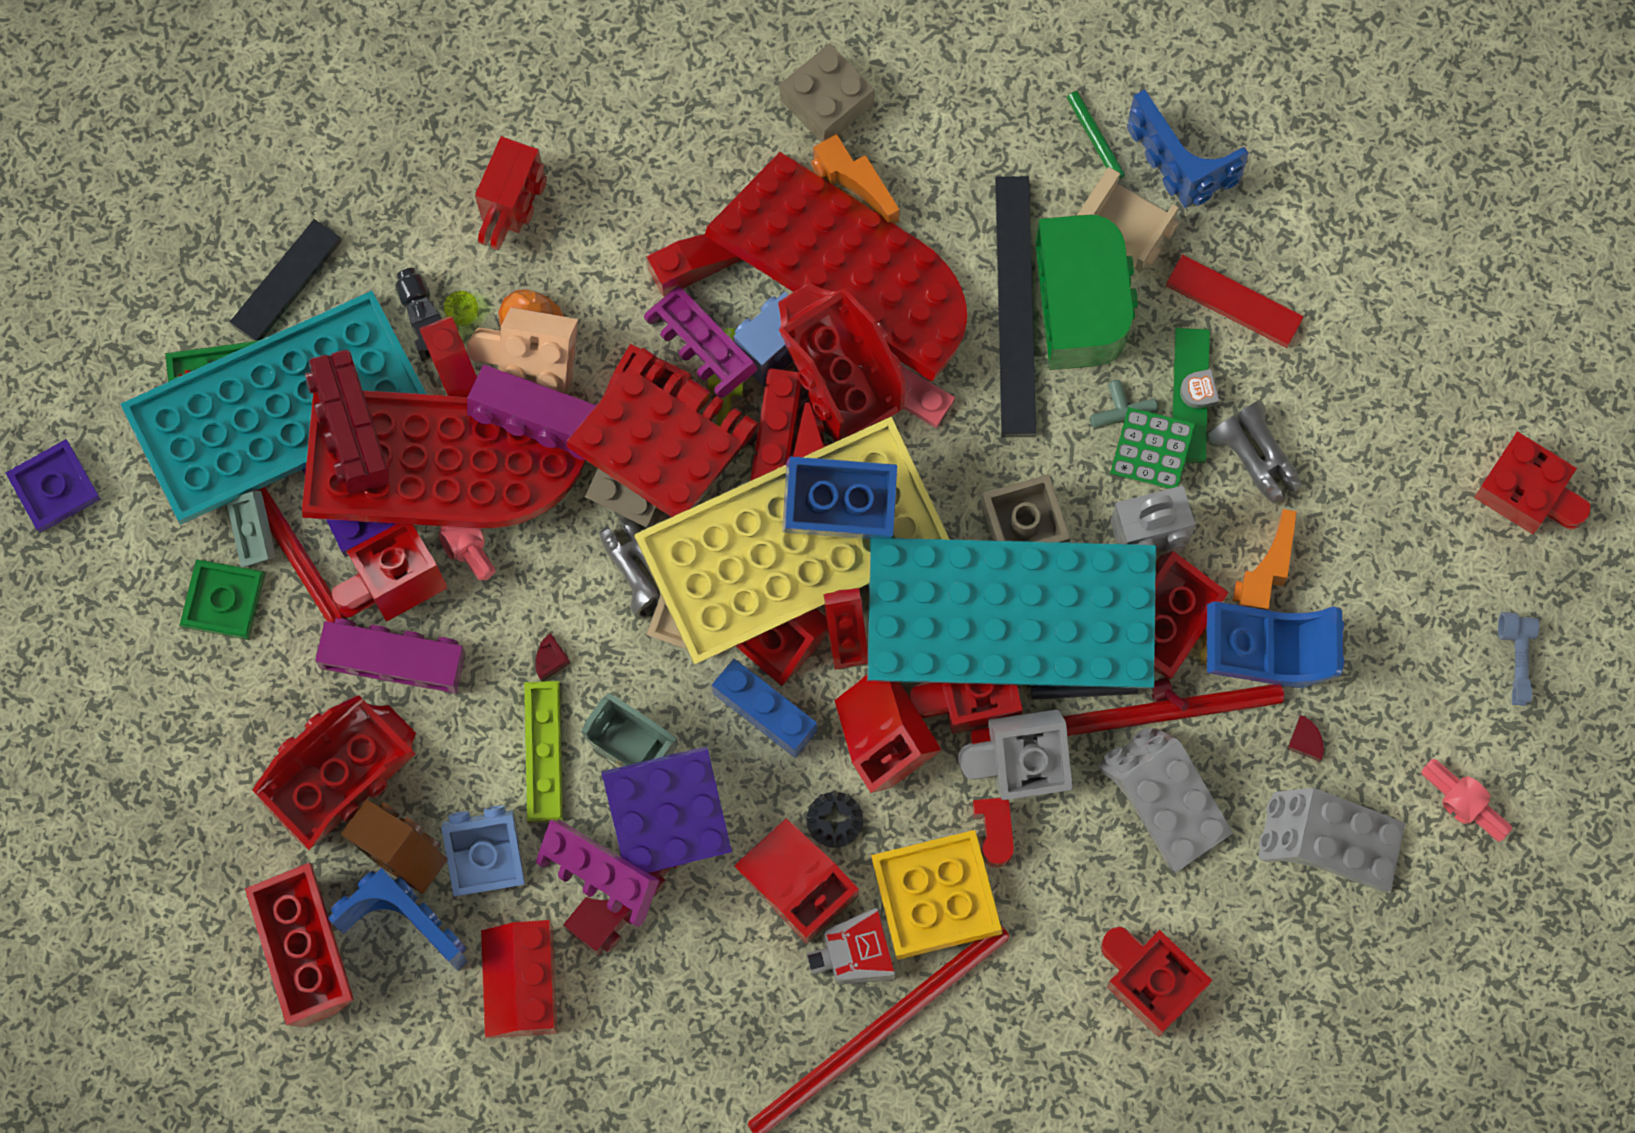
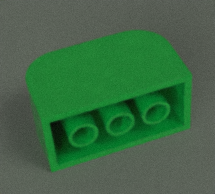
(1084, 290)

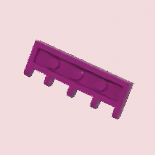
(702, 339)
(599, 869)

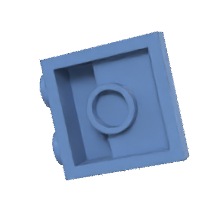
(482, 851)

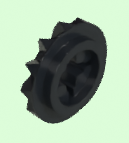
(822, 830)

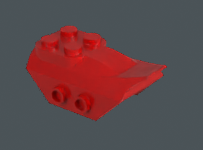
(841, 359)
(334, 767)

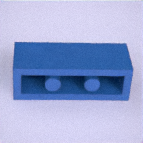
(764, 708)

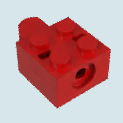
(508, 190)
(1532, 485)
(392, 573)
(966, 704)
(1150, 979)

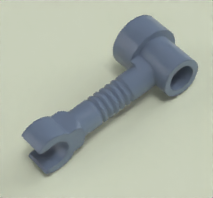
(1519, 630)

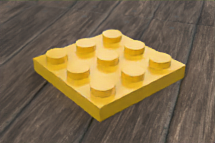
(936, 894)

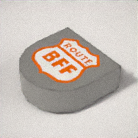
(1199, 390)

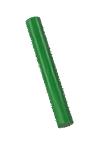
(1094, 132)

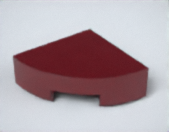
(549, 658)
(1306, 739)

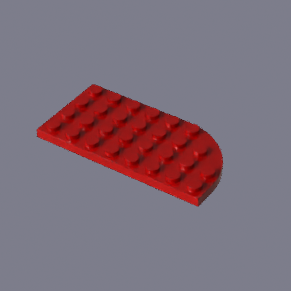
(816, 234)
(440, 468)

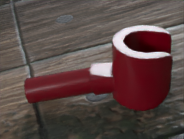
(1164, 690)

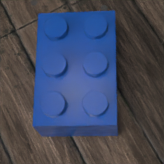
(839, 498)

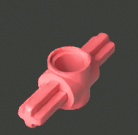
(467, 547)
(1466, 799)

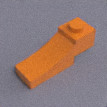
(859, 176)
(1256, 586)

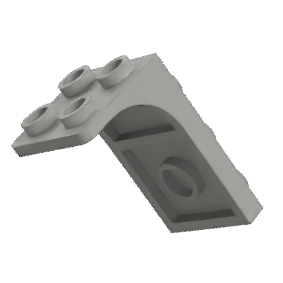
(1167, 796)
(1332, 836)

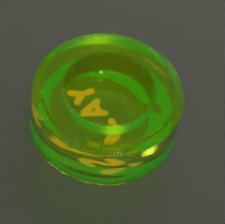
(461, 307)

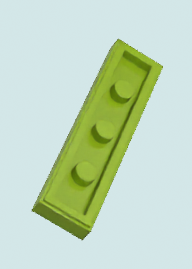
(543, 751)

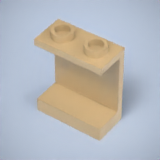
(1138, 219)

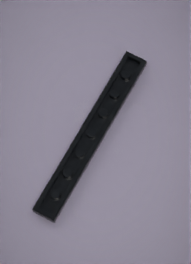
(1015, 307)

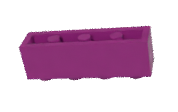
(526, 408)
(390, 656)

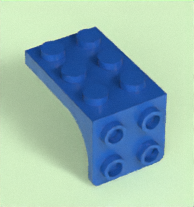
(1184, 173)
(1274, 645)
(381, 892)

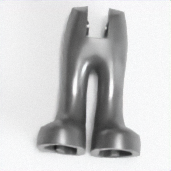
(1260, 471)
(644, 594)

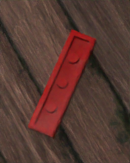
(1234, 301)

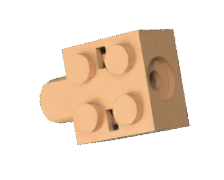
(530, 347)

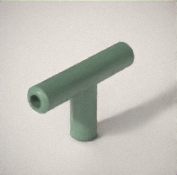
(1121, 406)

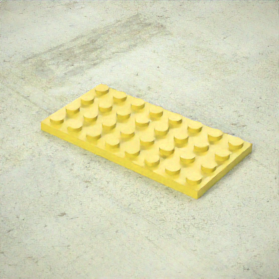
(736, 573)

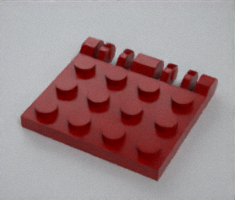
(660, 441)

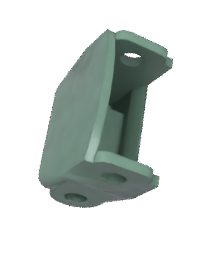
(626, 734)

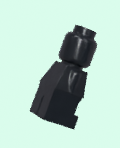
(415, 297)

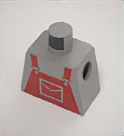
(855, 951)

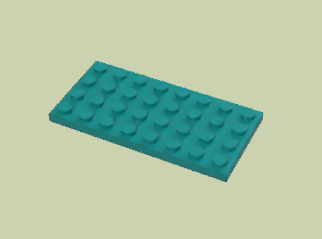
(250, 411)
(1011, 613)

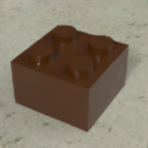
(395, 844)

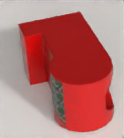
(998, 842)

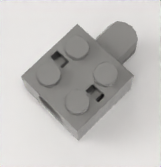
(1155, 519)
(1024, 755)

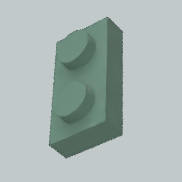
(251, 529)

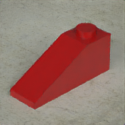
(687, 262)
(449, 356)

